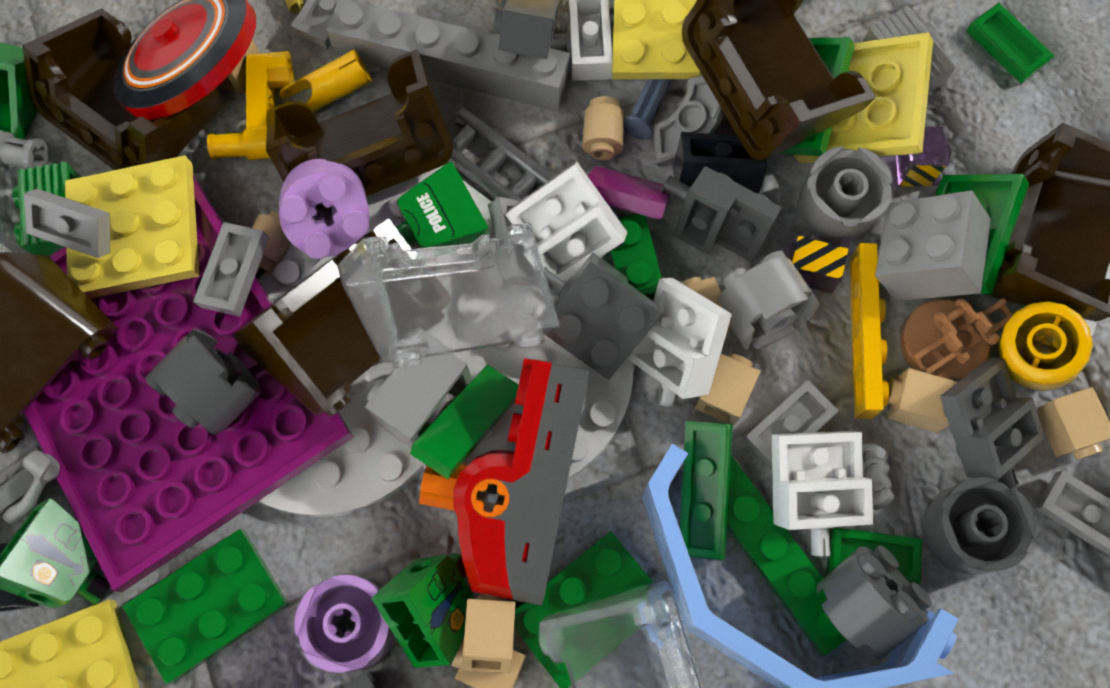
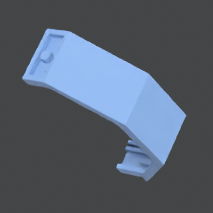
(907, 663)

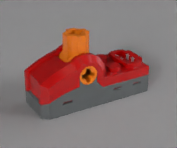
(512, 541)

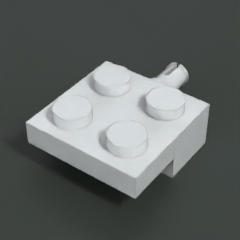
(588, 39)
(569, 222)
(683, 343)
(820, 484)

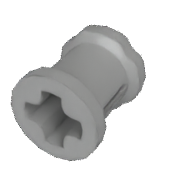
(22, 152)

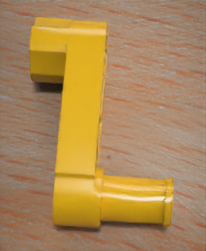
(263, 75)

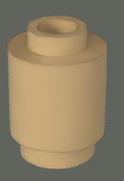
(603, 128)
(277, 244)

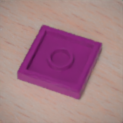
(630, 192)

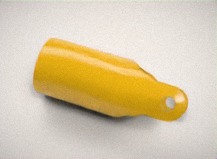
(332, 81)

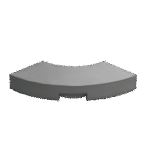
(696, 114)

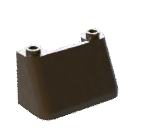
(768, 73)
(73, 89)
(378, 141)
(1062, 227)
(41, 330)
(315, 336)

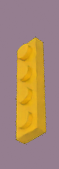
(868, 348)

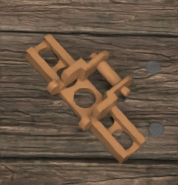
(981, 322)

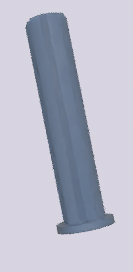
(645, 110)

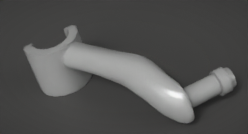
(44, 469)

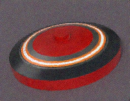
(183, 56)

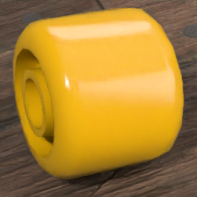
(1053, 327)

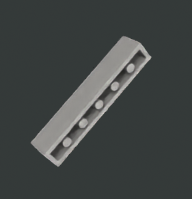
(449, 54)

